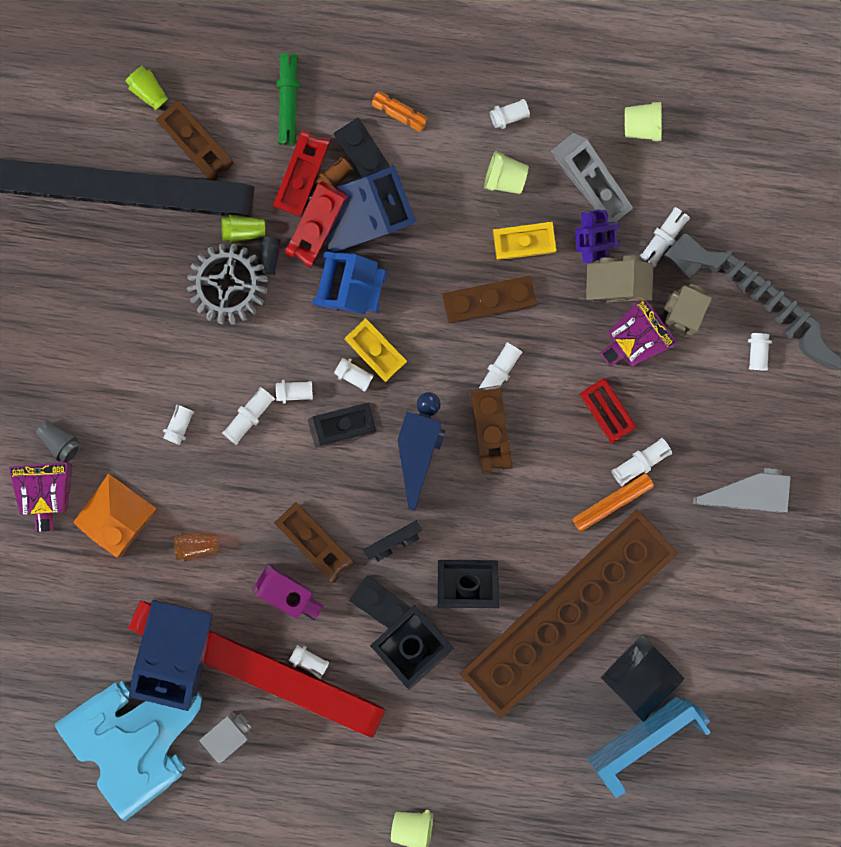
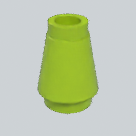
(146, 87)
(241, 228)

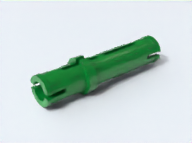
(287, 88)

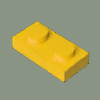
(524, 241)
(375, 350)

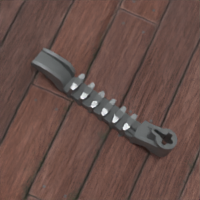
(689, 256)

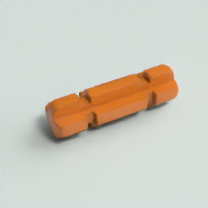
(399, 111)

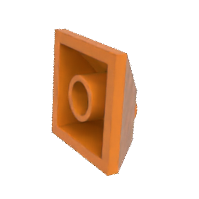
(114, 516)

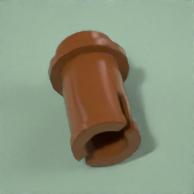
(336, 173)

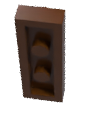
(489, 299)

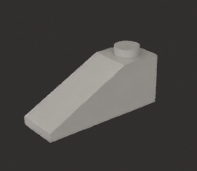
(591, 176)
(757, 492)

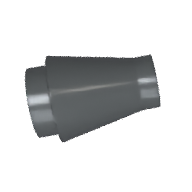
(60, 443)

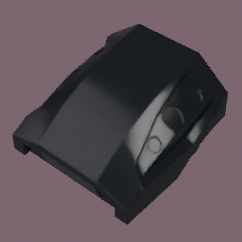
(642, 677)

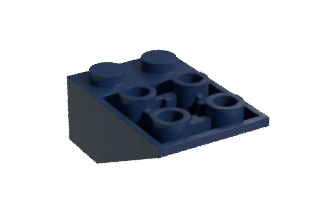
(372, 209)
(171, 655)

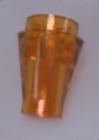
(193, 545)

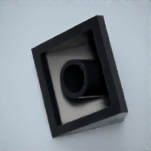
(468, 584)
(412, 647)

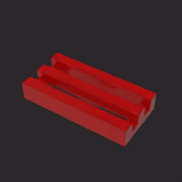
(595, 413)

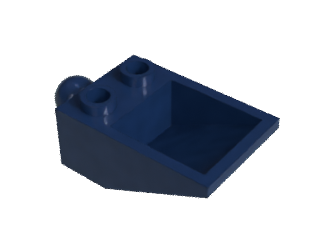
(416, 444)

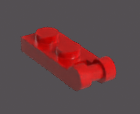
(301, 174)
(316, 223)

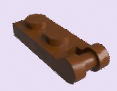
(193, 140)
(491, 427)
(313, 541)

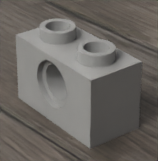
(227, 736)

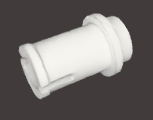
(510, 113)
(759, 351)
(353, 374)
(293, 391)
(178, 425)
(308, 661)

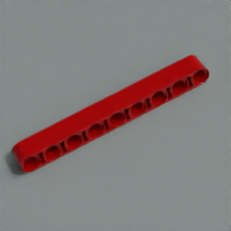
(282, 680)

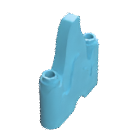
(127, 747)

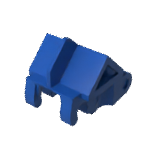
(359, 284)

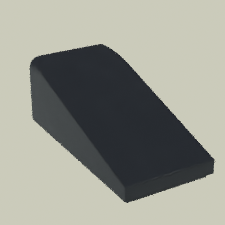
(341, 424)

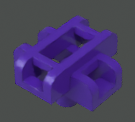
(592, 235)

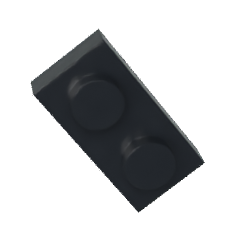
(360, 148)
(382, 548)
(378, 602)

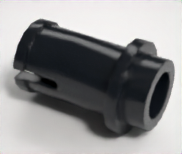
(269, 254)

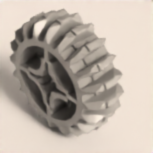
(213, 280)

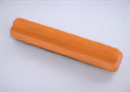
(613, 502)

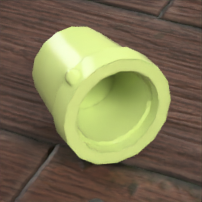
(644, 121)
(505, 174)
(412, 829)

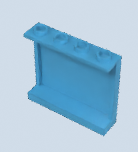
(643, 738)

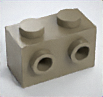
(619, 280)
(686, 309)

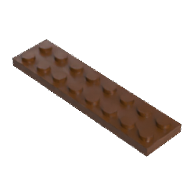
(568, 613)

